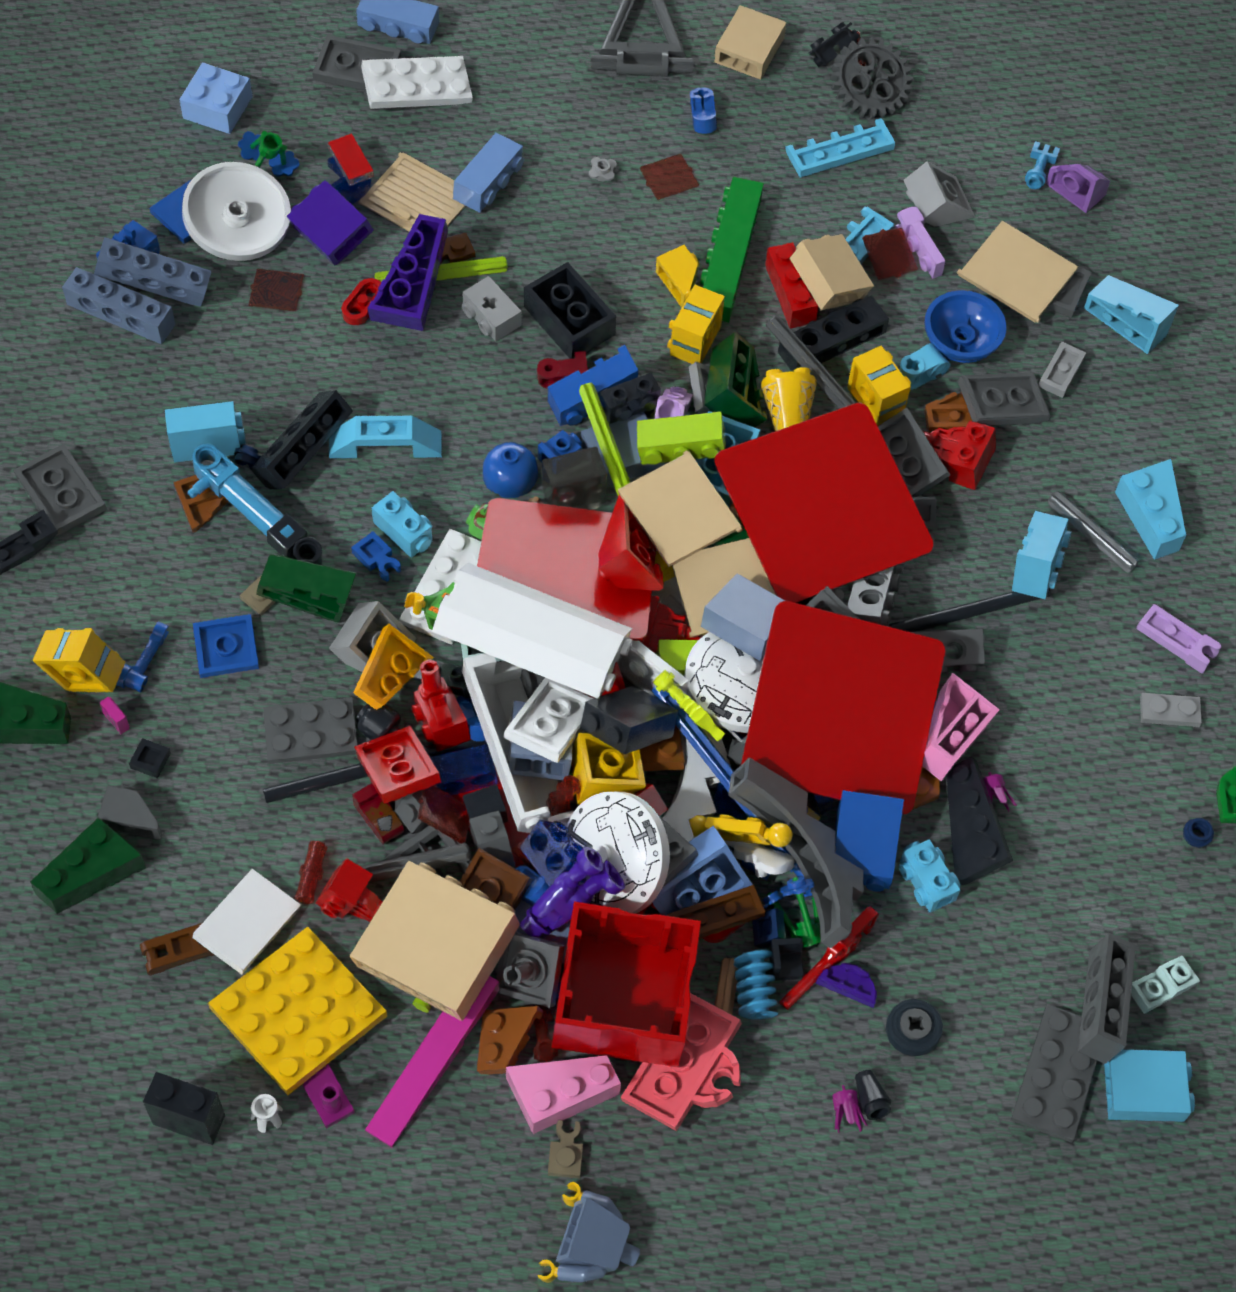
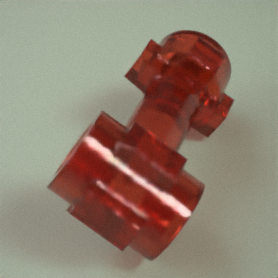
(559, 800)
(543, 1050)

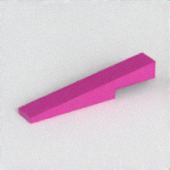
(427, 1068)

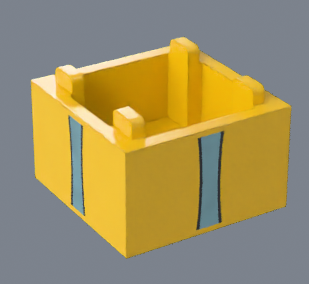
(696, 325)
(878, 384)
(79, 660)

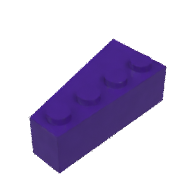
(410, 283)

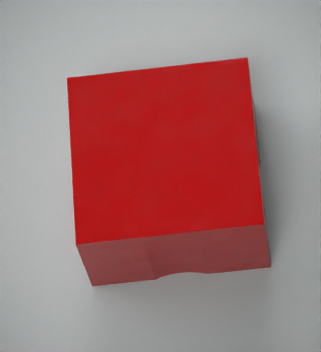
(626, 984)

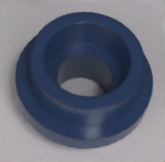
(246, 455)
(1198, 824)

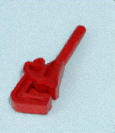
(833, 955)

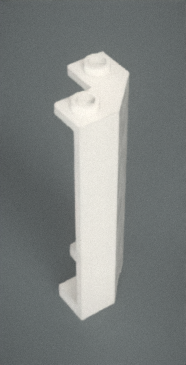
(533, 630)
(493, 692)

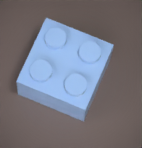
(216, 98)

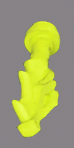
(665, 682)

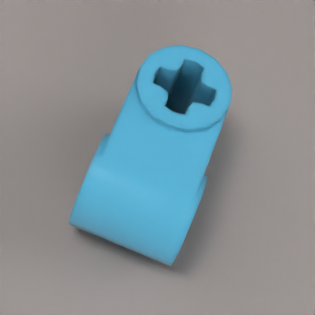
(924, 365)

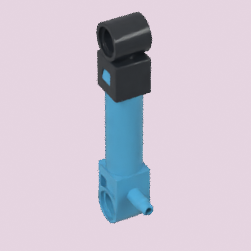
(225, 480)

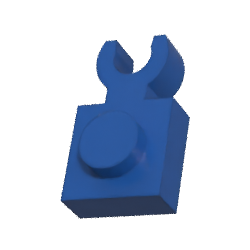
(375, 553)

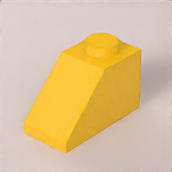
(678, 271)

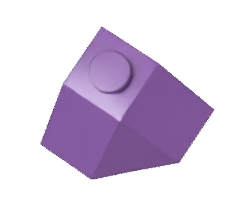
(1078, 184)

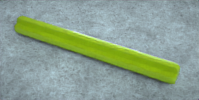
(464, 268)
(604, 436)

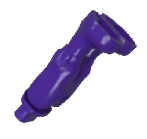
(556, 903)

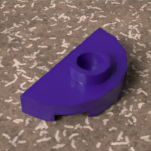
(849, 981)

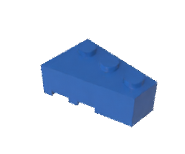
(565, 395)

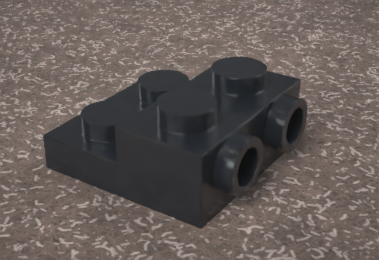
(630, 398)

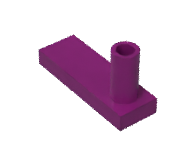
(328, 1097)

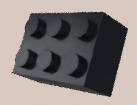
(569, 310)

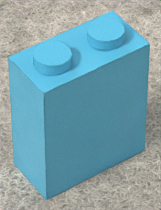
(204, 424)
(1149, 1086)

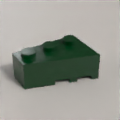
(733, 382)
(306, 586)
(32, 718)
(86, 866)

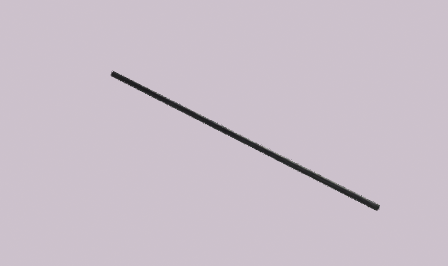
(910, 625)

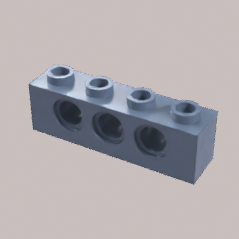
(152, 272)
(119, 305)

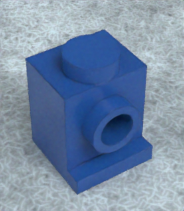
(552, 447)

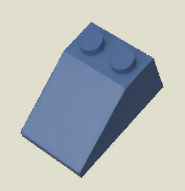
(705, 877)

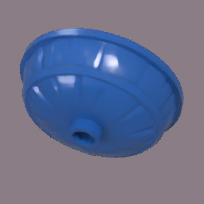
(966, 316)

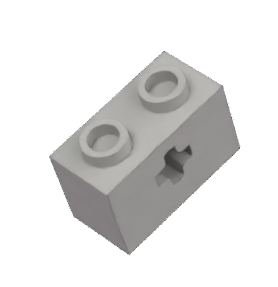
(491, 309)

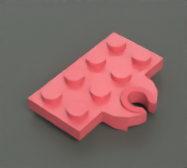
(670, 1091)

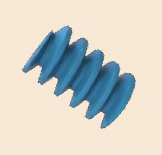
(754, 986)

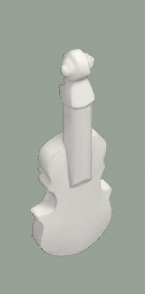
(765, 859)

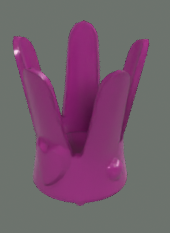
(996, 786)
(847, 1102)

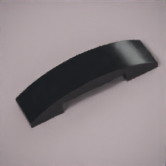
(27, 542)

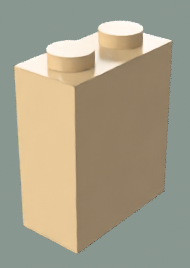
(750, 42)
(831, 271)

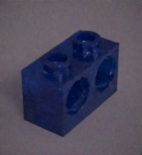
(465, 770)
(550, 849)

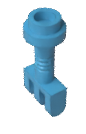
(1036, 177)

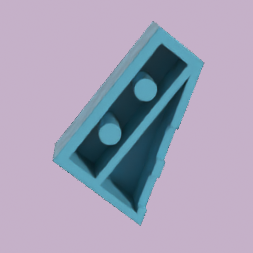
(1132, 312)
(1154, 507)
(1041, 555)

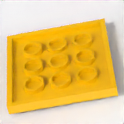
(297, 1010)

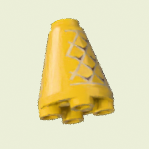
(788, 396)

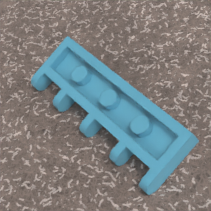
(841, 149)
(871, 224)

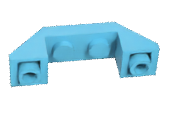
(385, 432)

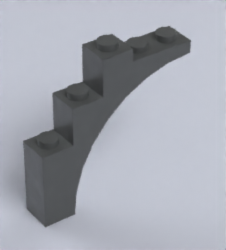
(811, 845)

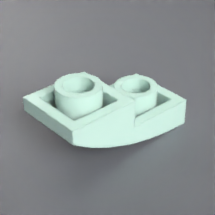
(1163, 984)

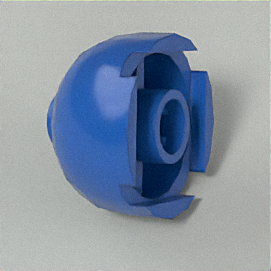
(510, 470)

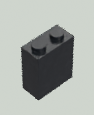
(629, 719)
(184, 1108)

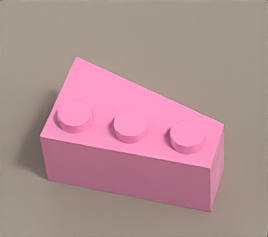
(955, 725)
(561, 1088)

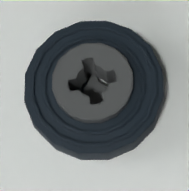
(909, 1038)

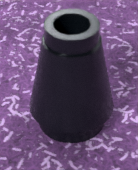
(872, 1096)

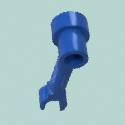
(133, 675)

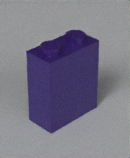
(330, 222)

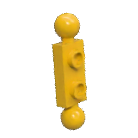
(748, 831)

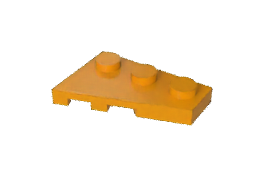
(389, 667)

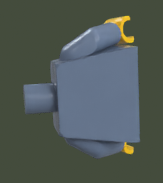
(592, 1240)

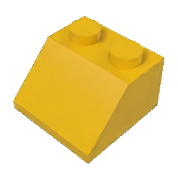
(604, 768)

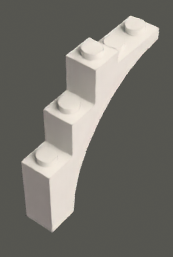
(692, 794)

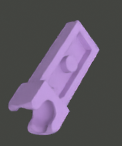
(920, 241)
(673, 403)
(1179, 638)

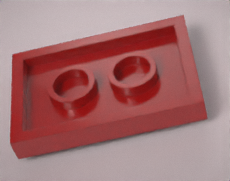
(397, 764)

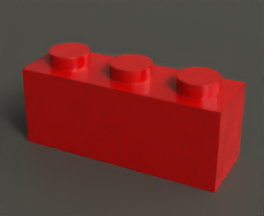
(790, 289)

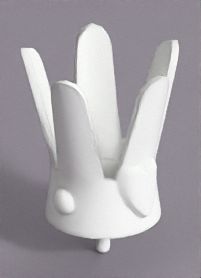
(265, 1109)

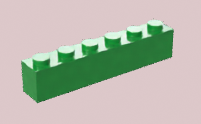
(732, 240)

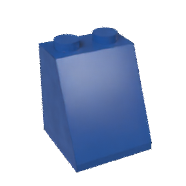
(869, 835)

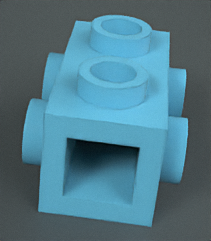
(402, 524)
(929, 875)

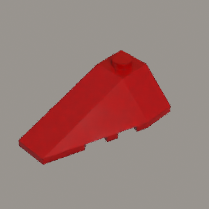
(627, 553)

